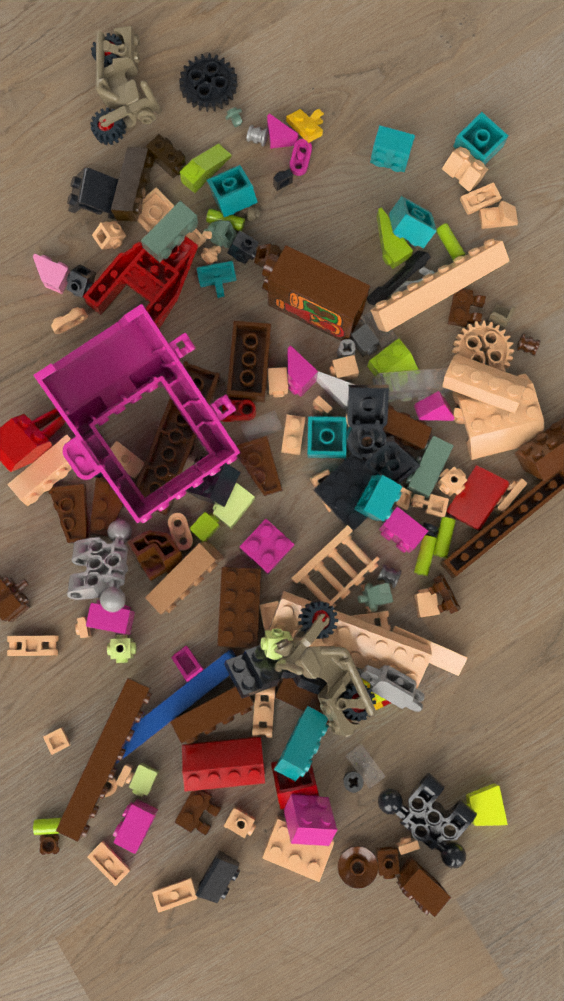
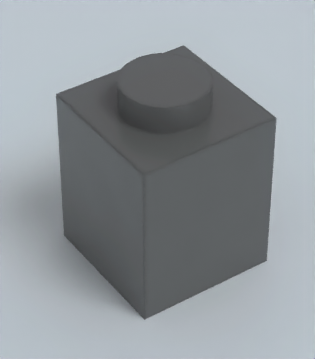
(365, 340)

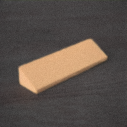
(441, 656)

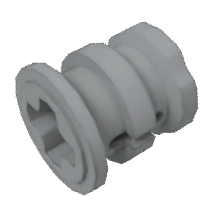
(257, 135)
(345, 344)

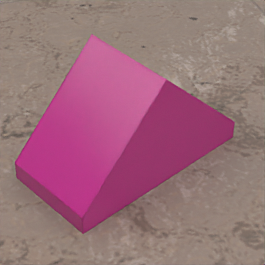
(279, 133)
(434, 408)
(187, 663)

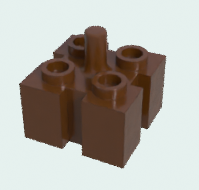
(11, 601)

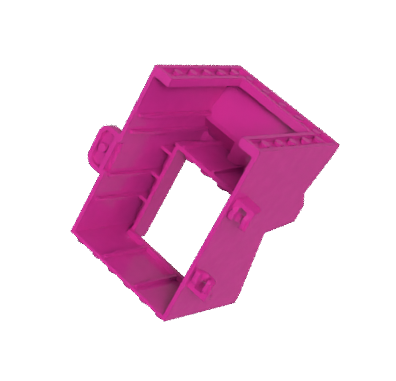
(116, 371)

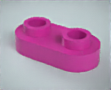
(299, 158)

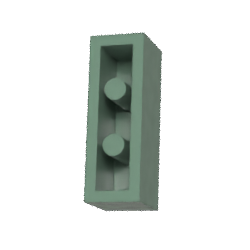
(170, 231)
(431, 465)

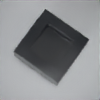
(282, 179)

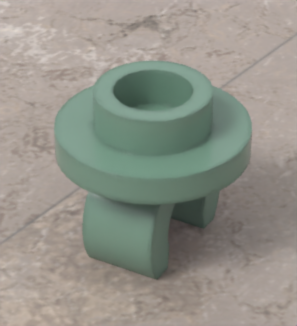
(233, 114)

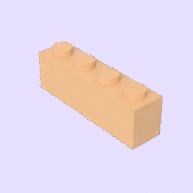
(41, 474)

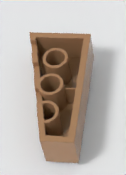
(184, 576)

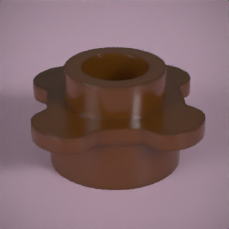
(44, 848)

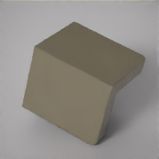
(501, 316)

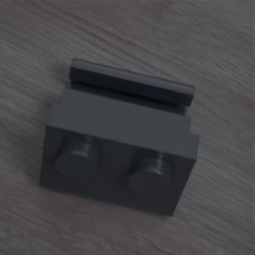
(92, 192)

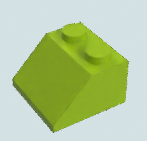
(392, 359)

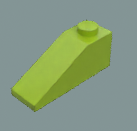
(203, 167)
(394, 249)

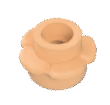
(209, 256)

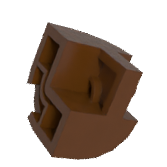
(155, 553)

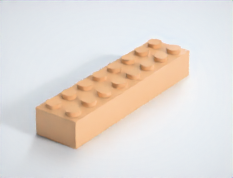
(363, 640)

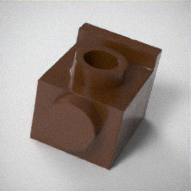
(386, 854)

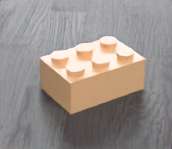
(300, 858)

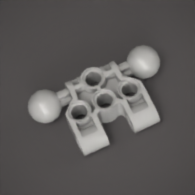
(105, 567)

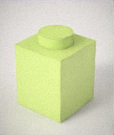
(143, 779)

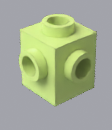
(269, 642)
(128, 652)

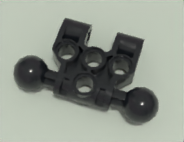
(418, 814)

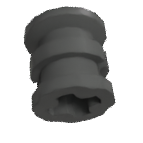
(389, 575)
(353, 788)

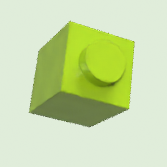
(205, 526)

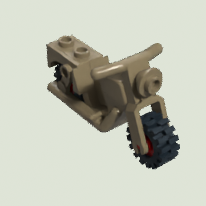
(115, 64)
(330, 664)

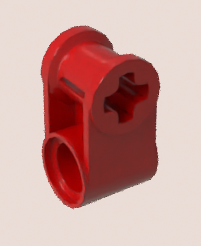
(238, 414)

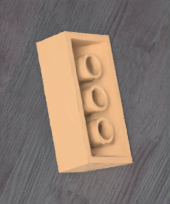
(484, 383)

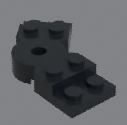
(367, 418)
(256, 672)

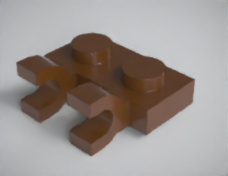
(460, 308)
(449, 600)
(193, 809)

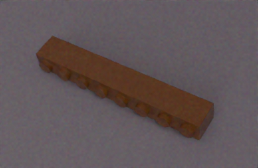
(503, 524)
(103, 760)

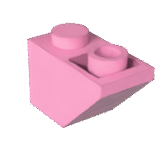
(51, 273)

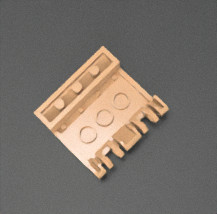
(496, 429)

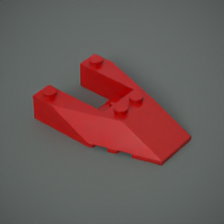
(153, 280)

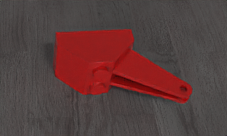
(24, 442)

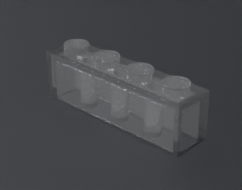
(413, 384)

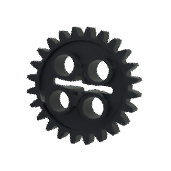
(208, 82)

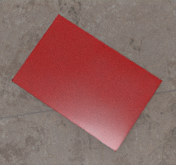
(478, 498)

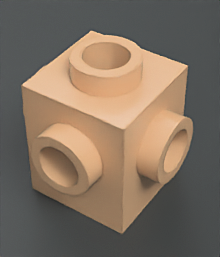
(109, 235)
(447, 486)

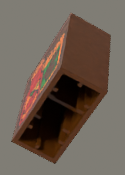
(314, 293)

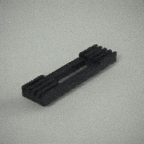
(415, 262)

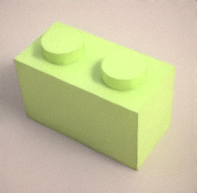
(236, 506)

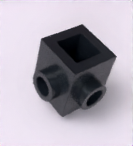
(243, 247)
(80, 280)

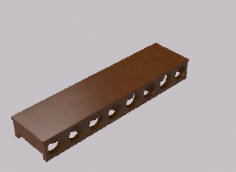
(174, 438)

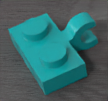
(216, 275)

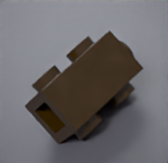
(166, 155)

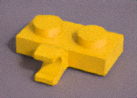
(306, 126)

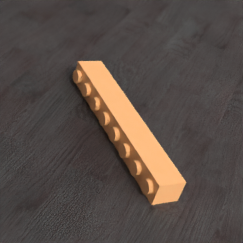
(439, 285)

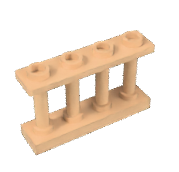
(331, 551)

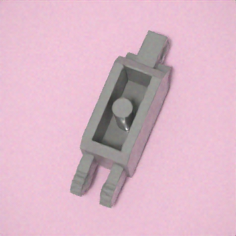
(393, 687)

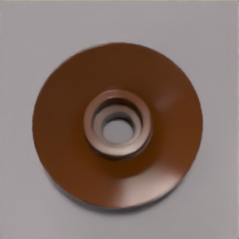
(359, 877)

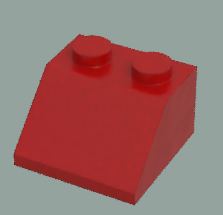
(285, 786)

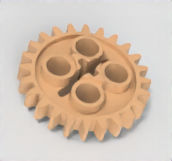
(499, 347)

